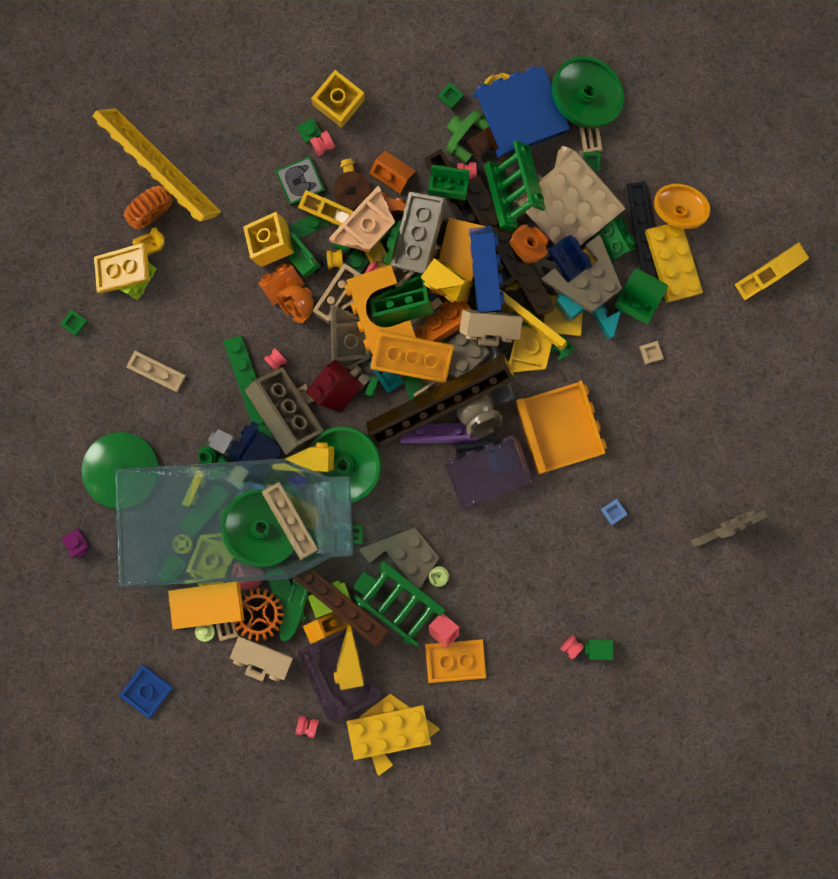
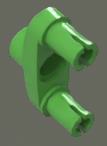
(458, 128)

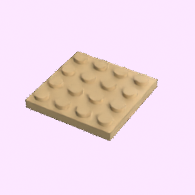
(574, 201)

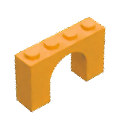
(360, 289)

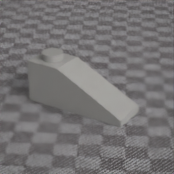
(221, 442)

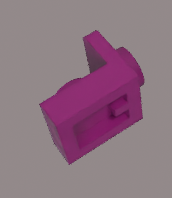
(76, 544)

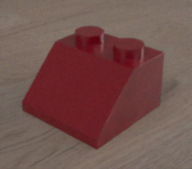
(334, 387)

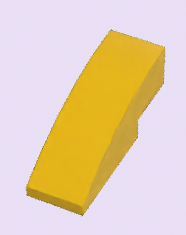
(324, 208)

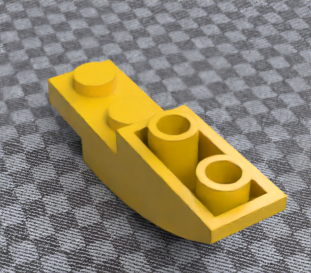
(771, 271)

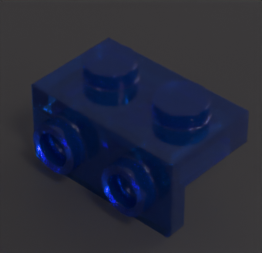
(570, 257)

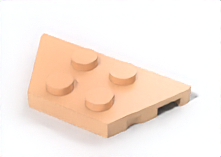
(366, 224)

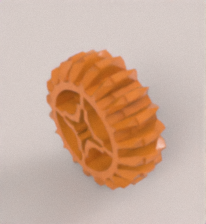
(148, 207)
(272, 625)

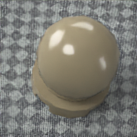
(479, 417)

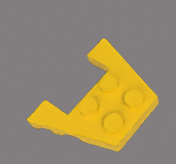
(530, 351)
(388, 704)

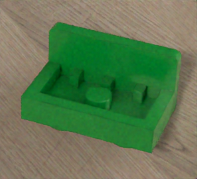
(448, 182)

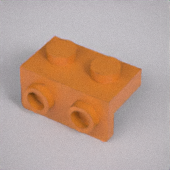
(283, 276)

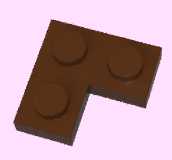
(483, 142)

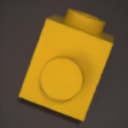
(153, 240)

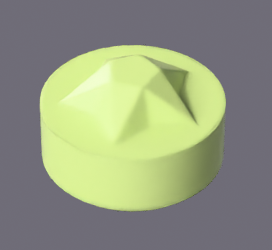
(438, 576)
(205, 632)

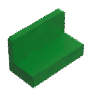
(302, 258)

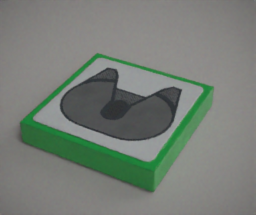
(298, 178)

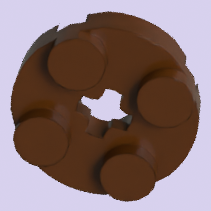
(353, 179)

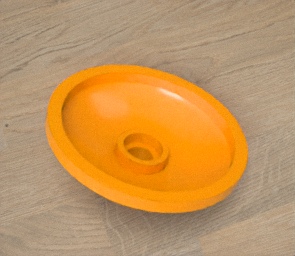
(681, 206)

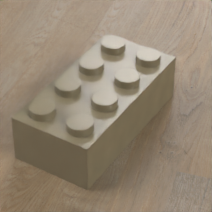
(284, 410)

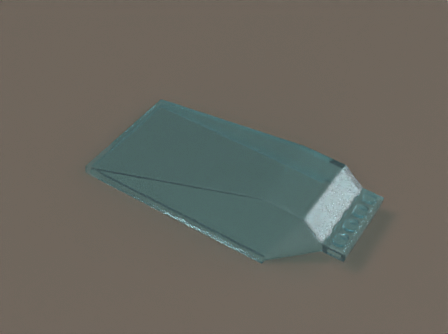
(175, 514)

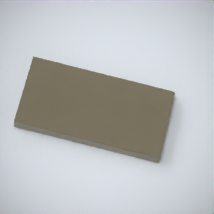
(418, 232)

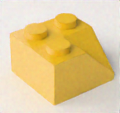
(338, 98)
(268, 239)
(444, 277)

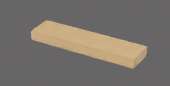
(290, 521)

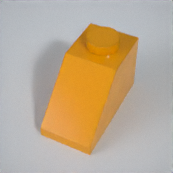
(324, 627)

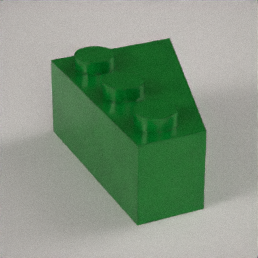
(402, 304)

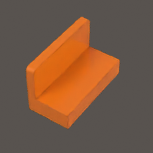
(392, 171)

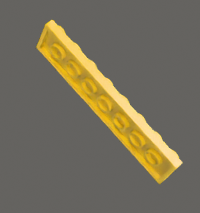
(157, 164)

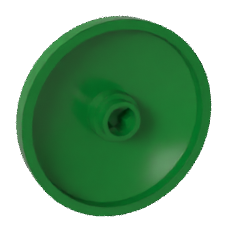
(587, 92)
(110, 453)
(353, 457)
(253, 532)

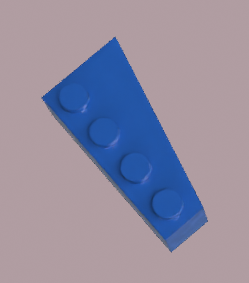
(485, 268)

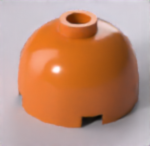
(297, 302)

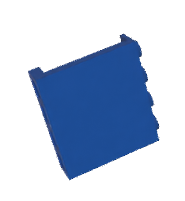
(521, 110)

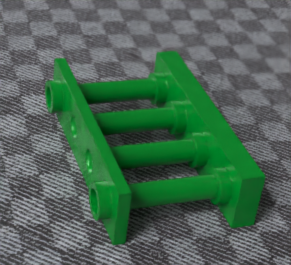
(499, 187)
(402, 584)

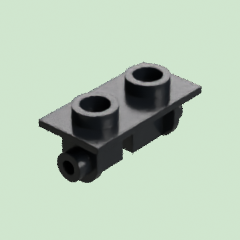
(462, 448)

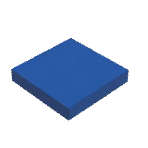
(146, 691)

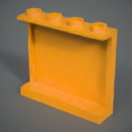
(560, 427)

